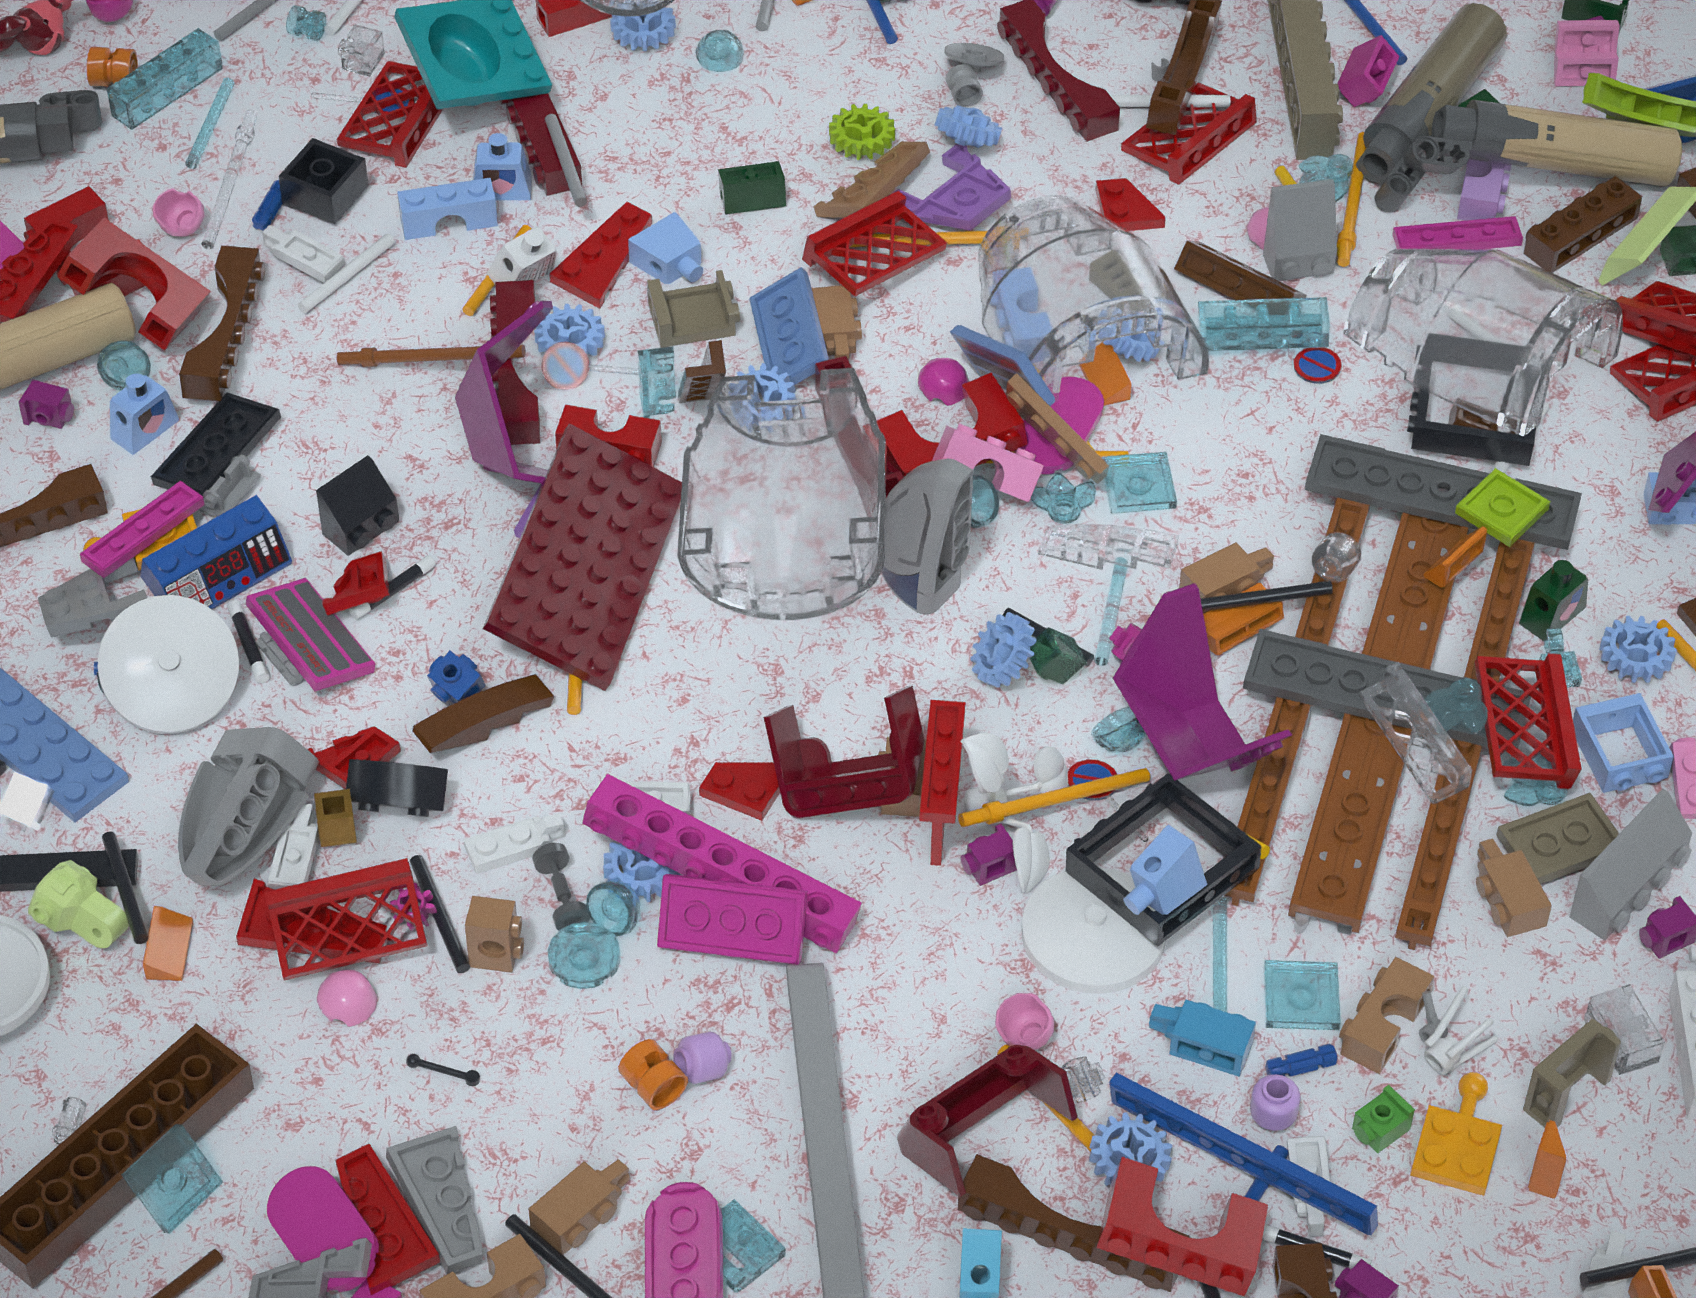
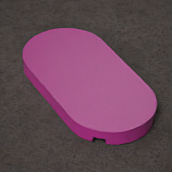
(1081, 408)
(315, 1216)
(684, 1244)

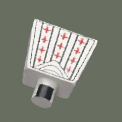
(528, 255)

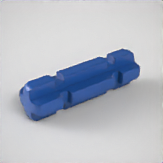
(268, 207)
(1302, 1061)

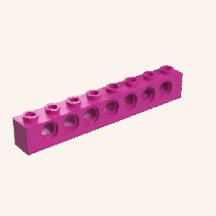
(705, 852)

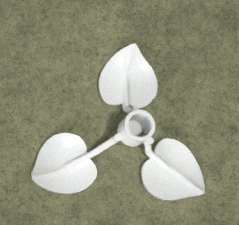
(988, 763)

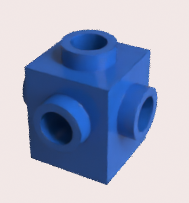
(454, 678)

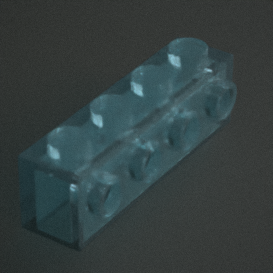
(164, 78)
(1264, 323)

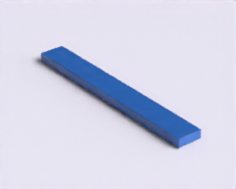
(1244, 1154)

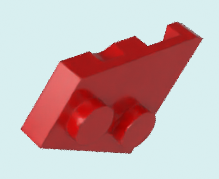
(1127, 205)
(362, 582)
(365, 745)
(742, 786)

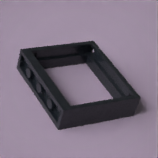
(1466, 440)
(1241, 858)

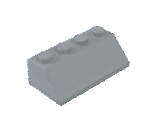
(1632, 867)

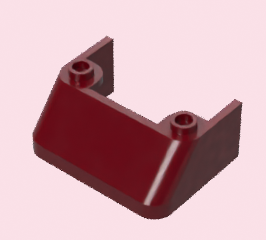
(817, 786)
(974, 1097)

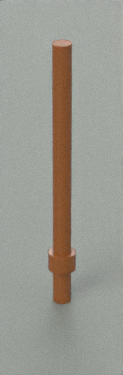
(371, 356)

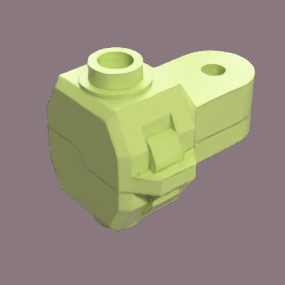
(70, 902)

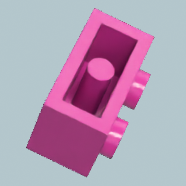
(1367, 71)

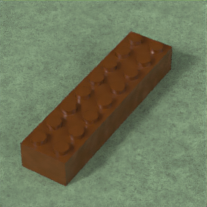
(82, 1178)

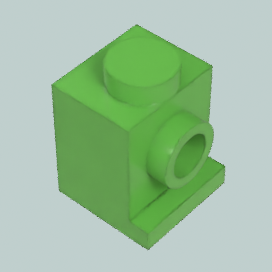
(1383, 1120)

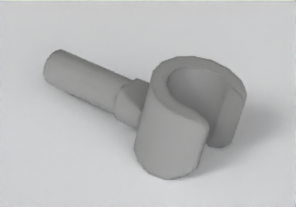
(1159, 71)
(1426, 1031)

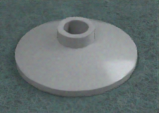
(974, 55)

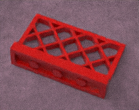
(406, 135)
(1204, 141)
(858, 229)
(1662, 324)
(1670, 394)
(1556, 720)
(942, 770)
(340, 889)

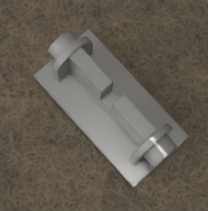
(230, 490)

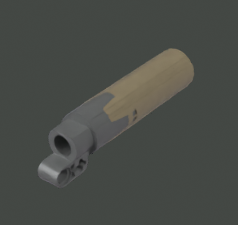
(1436, 80)

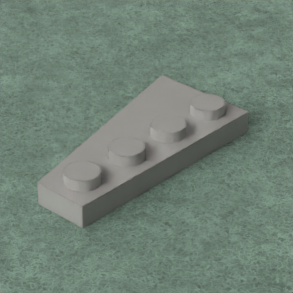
(437, 1190)

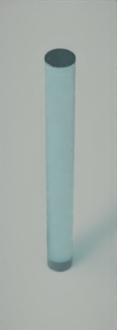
(209, 123)
(1110, 615)
(1220, 955)

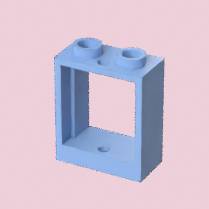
(1625, 713)

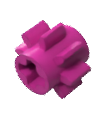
(1123, 639)
(423, 899)

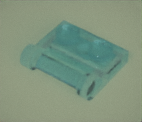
(749, 1245)

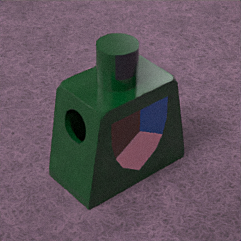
(1562, 592)

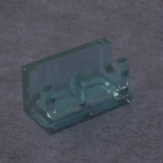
(656, 380)

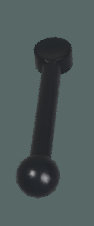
(471, 1078)

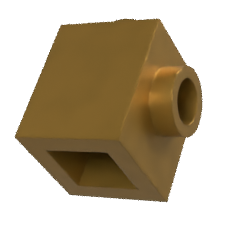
(335, 817)

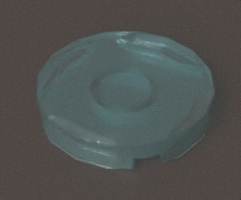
(584, 955)

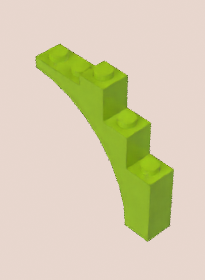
(1639, 105)

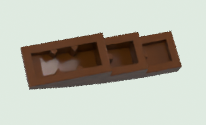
(478, 714)

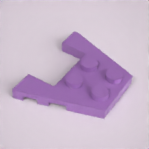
(965, 197)

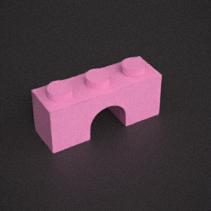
(1014, 472)

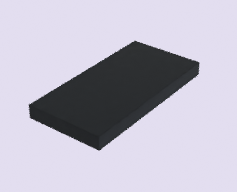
(225, 432)

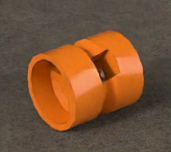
(108, 66)
(653, 1074)

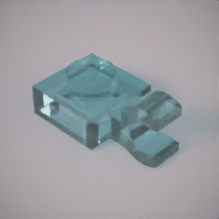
(1555, 645)

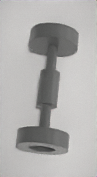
(552, 859)

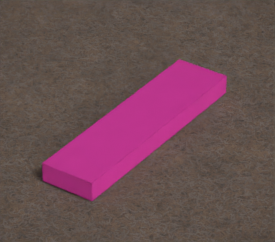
(1461, 234)
(142, 529)

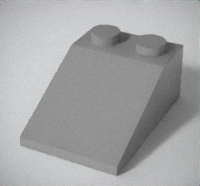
(1301, 230)

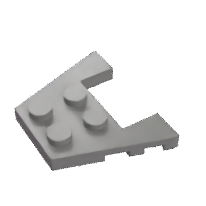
(85, 600)
(312, 1277)

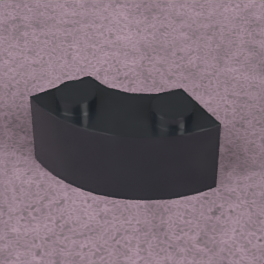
(396, 785)

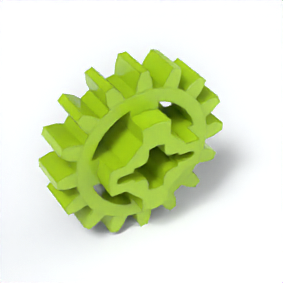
(861, 131)

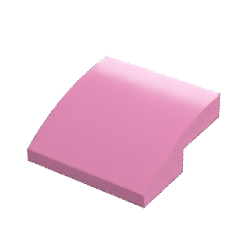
(1585, 49)

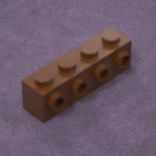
(1582, 224)

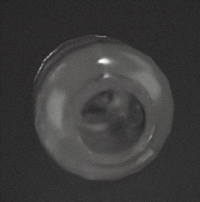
(1336, 557)

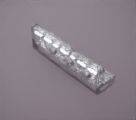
(1427, 727)

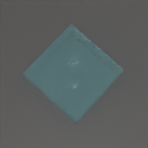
(1139, 483)
(1301, 995)
(172, 1178)

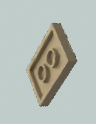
(1560, 837)

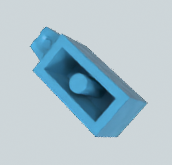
(1205, 1035)

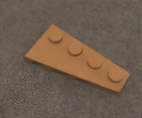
(875, 182)
(1055, 429)

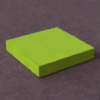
(1502, 507)

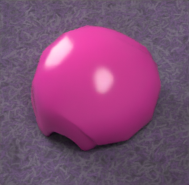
(109, 9)
(943, 380)

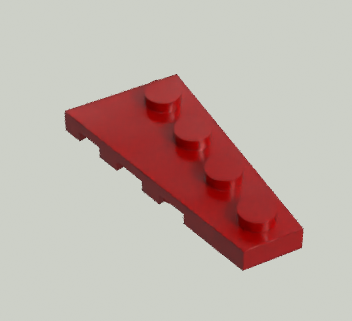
(598, 260)
(31, 269)
(257, 929)
(401, 1239)

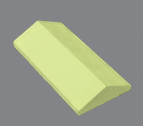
(1648, 232)

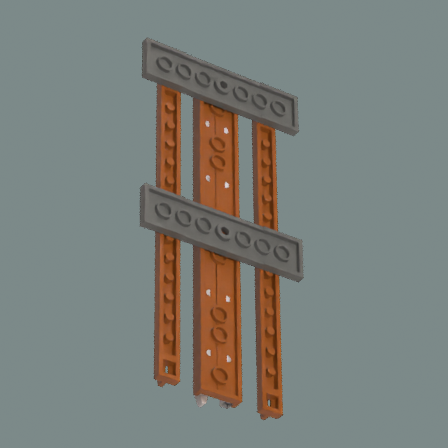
(1405, 630)

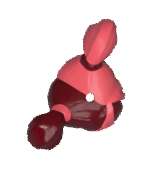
(29, 28)

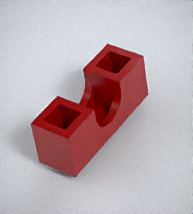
(638, 438)

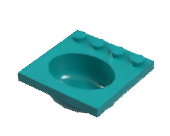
(472, 52)

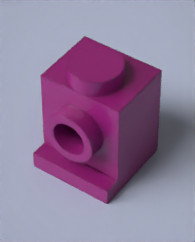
(46, 405)
(990, 856)
(1669, 929)
(1365, 1282)

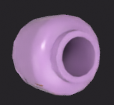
(702, 1057)
(1275, 1102)

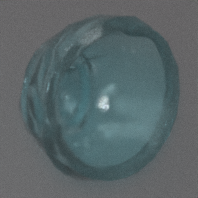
(719, 51)
(121, 360)
(984, 502)
(1118, 731)
(614, 906)

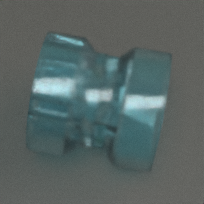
(306, 23)

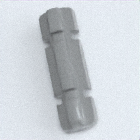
(278, 659)

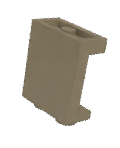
(693, 312)
(1588, 1051)

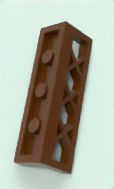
(1230, 275)
(701, 381)

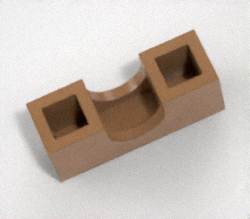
(1397, 991)
(514, 1274)

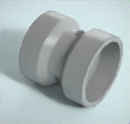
(964, 85)

